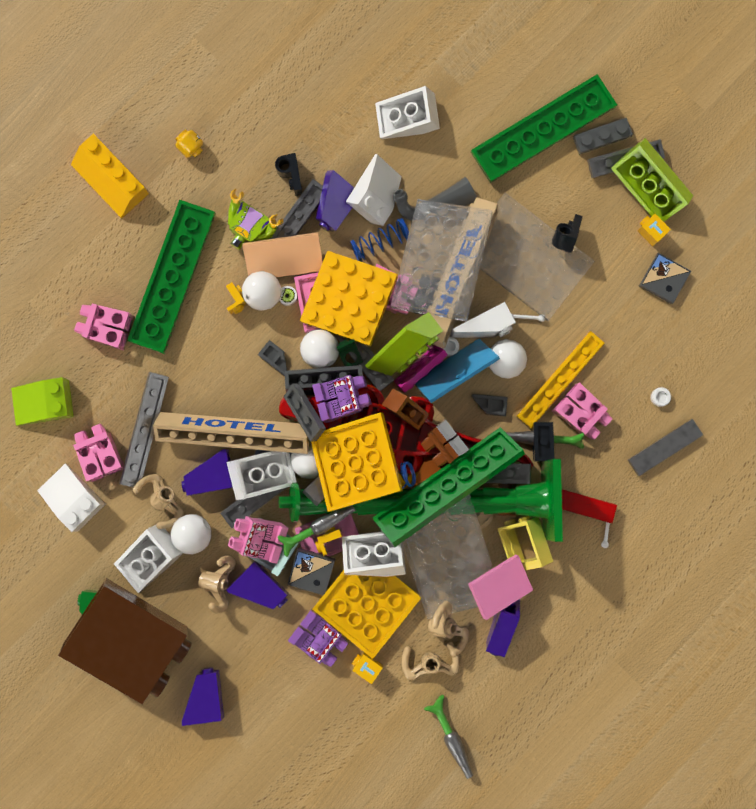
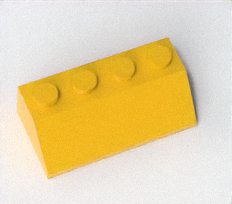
(108, 176)

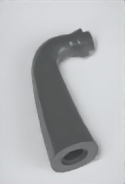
(458, 194)

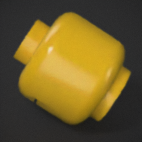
(189, 143)

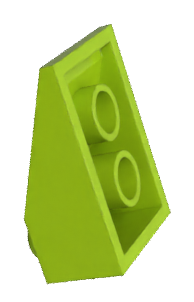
(42, 401)

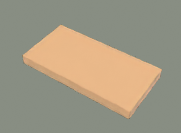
(284, 255)

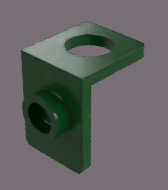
(349, 346)

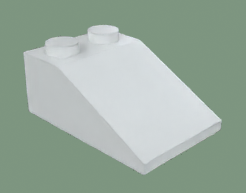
(408, 114)
(375, 191)
(488, 324)
(261, 474)
(70, 498)
(372, 555)
(147, 558)

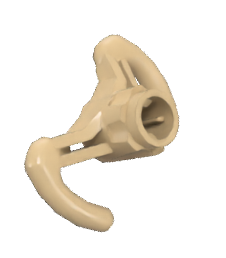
(161, 499)
(218, 583)
(445, 626)
(412, 674)

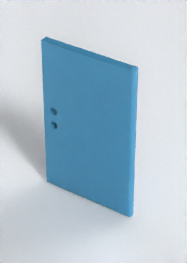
(456, 370)

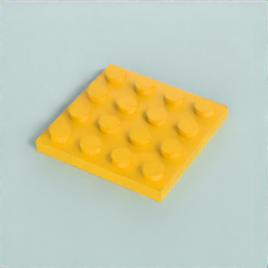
(349, 298)
(356, 462)
(367, 608)

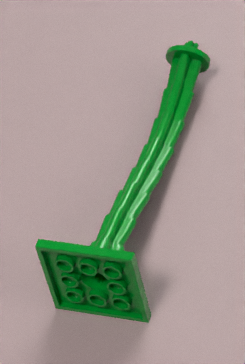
(531, 500)

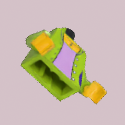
(249, 223)

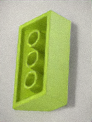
(652, 181)
(406, 345)

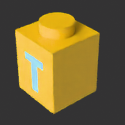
(653, 229)
(366, 667)

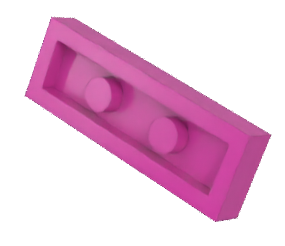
(420, 368)

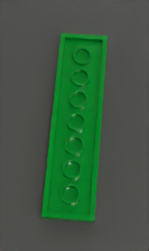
(543, 128)
(171, 276)
(448, 486)

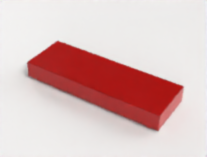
(588, 506)

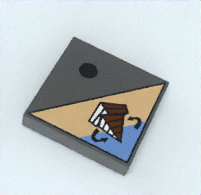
(665, 278)
(311, 571)

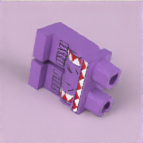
(341, 397)
(319, 644)

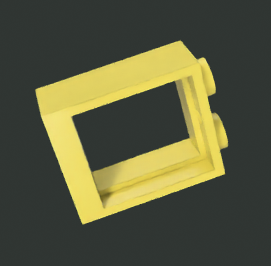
(537, 537)

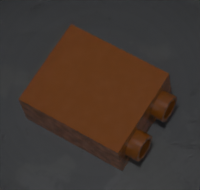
(126, 642)

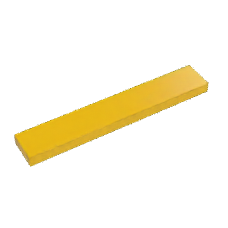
(560, 379)

